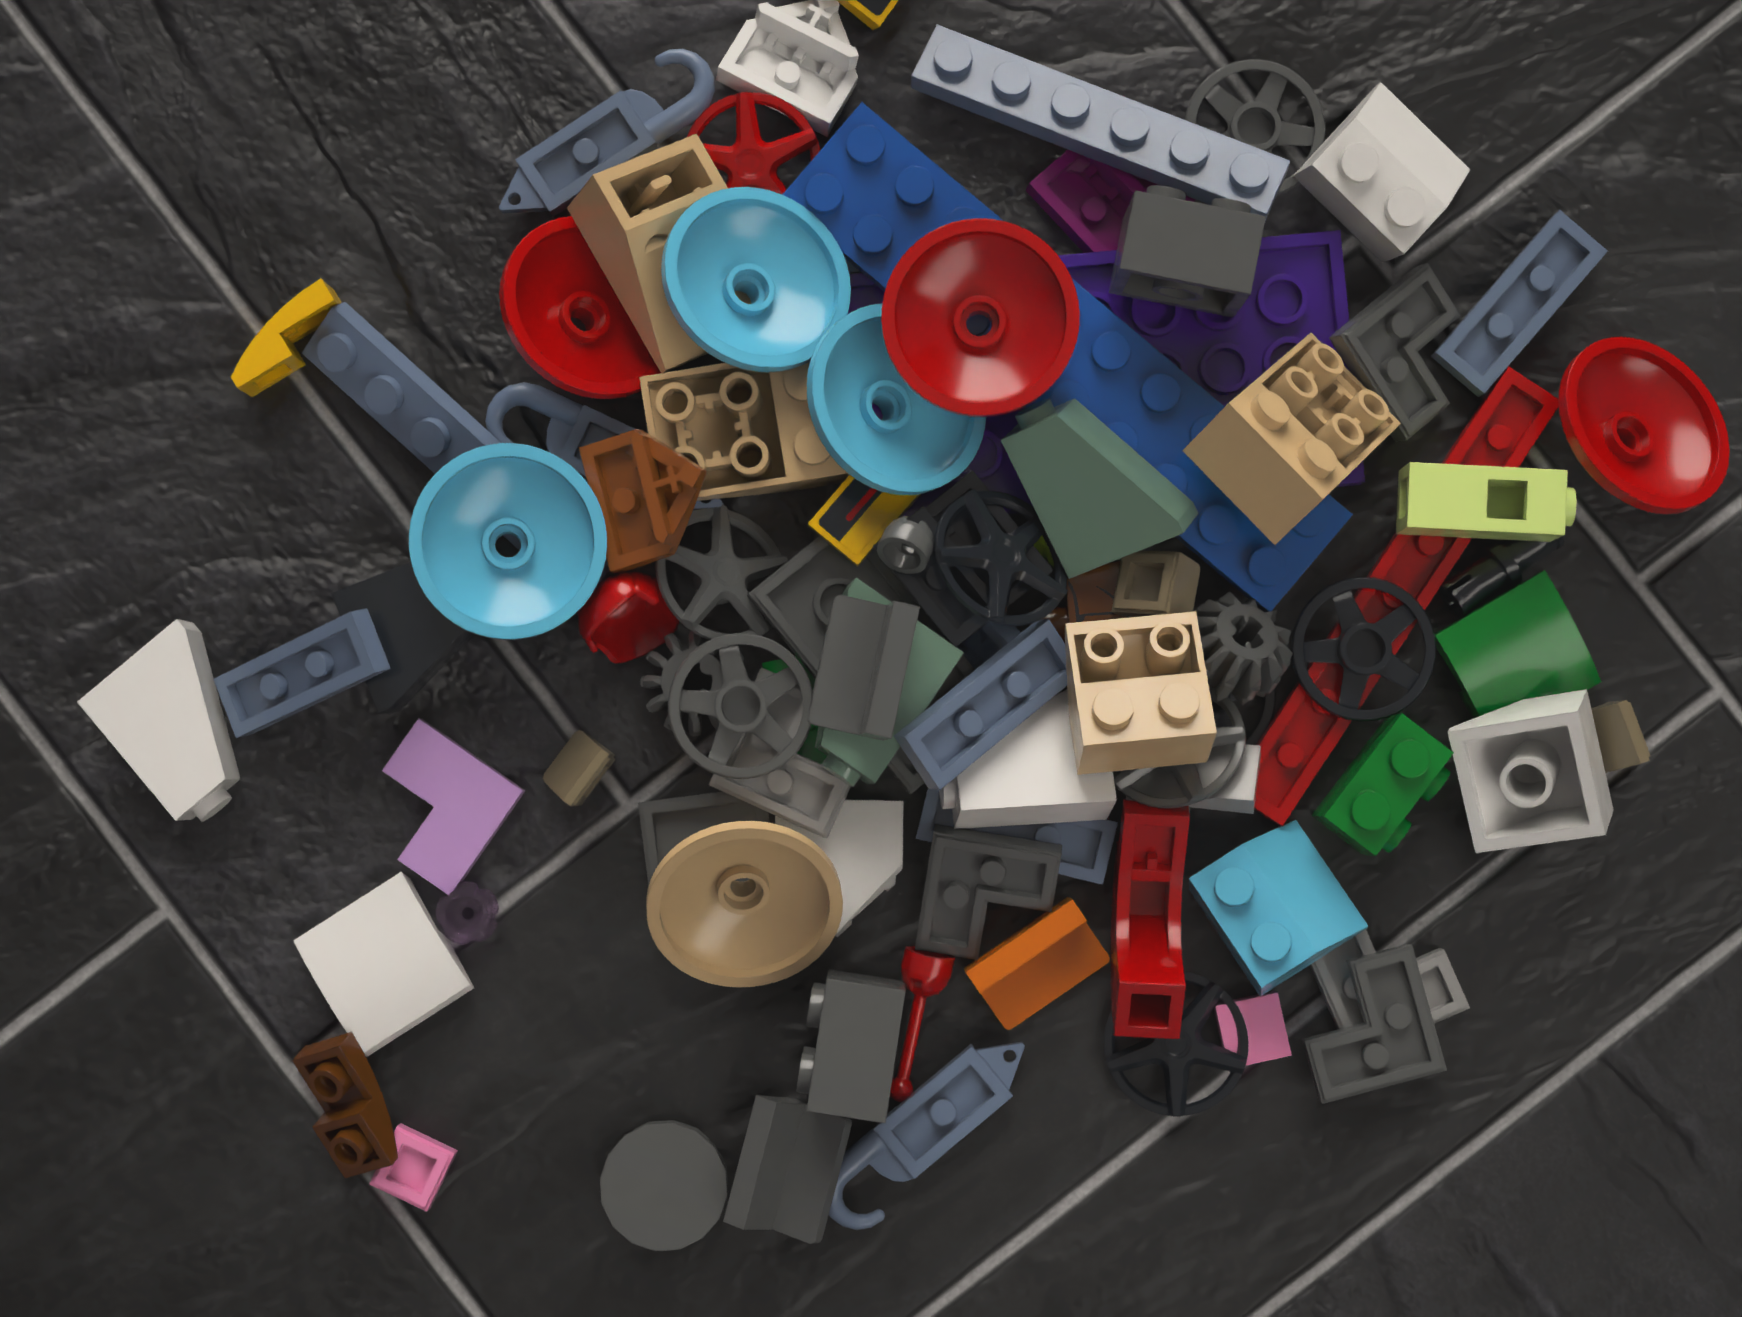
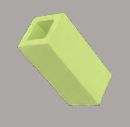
(1484, 502)

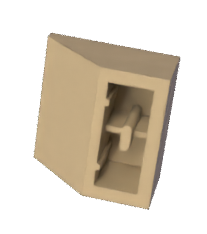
(1138, 693)

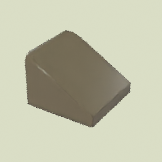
(1155, 584)
(1619, 736)
(578, 768)

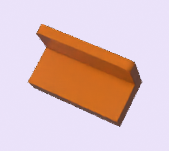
(1037, 964)

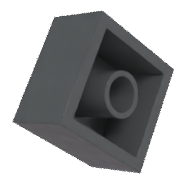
(1187, 251)
(855, 1045)

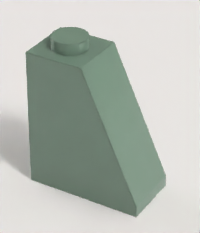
(1091, 487)
(927, 669)

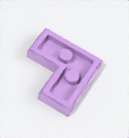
(467, 802)

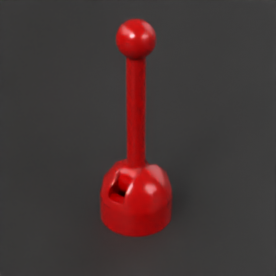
(924, 976)

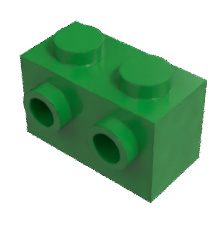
(1383, 786)

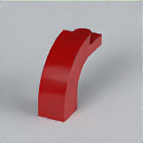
(1147, 922)

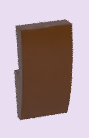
(355, 1116)

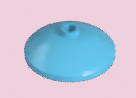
(774, 255)
(915, 442)
(497, 494)

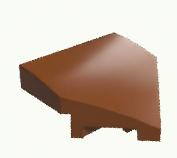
(643, 495)

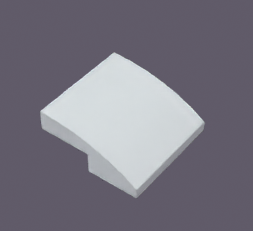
(383, 964)

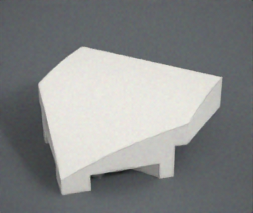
(796, 56)
(864, 851)

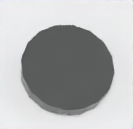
(664, 1185)

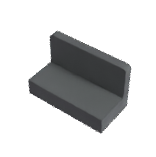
(863, 667)
(787, 1169)

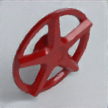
(750, 159)

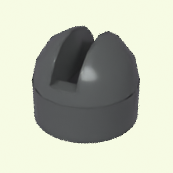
(903, 558)

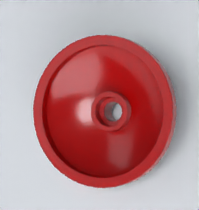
(988, 272)
(545, 286)
(1643, 425)

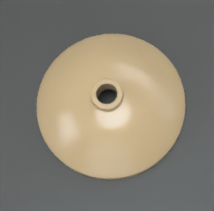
(750, 928)

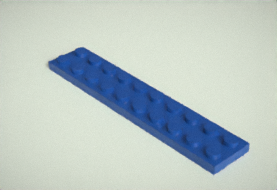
(887, 194)

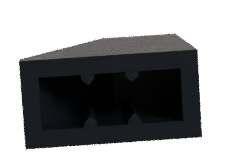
(410, 629)

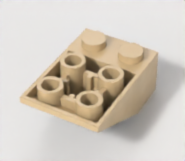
(626, 223)
(741, 428)
(1291, 437)

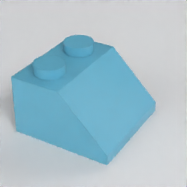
(1276, 905)

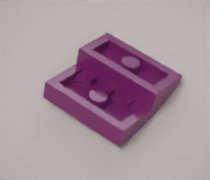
(1087, 199)

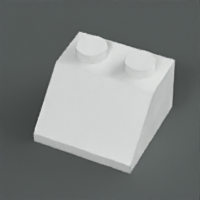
(1383, 174)
(1532, 773)

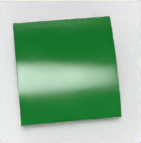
(1517, 648)

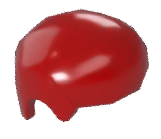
(626, 617)

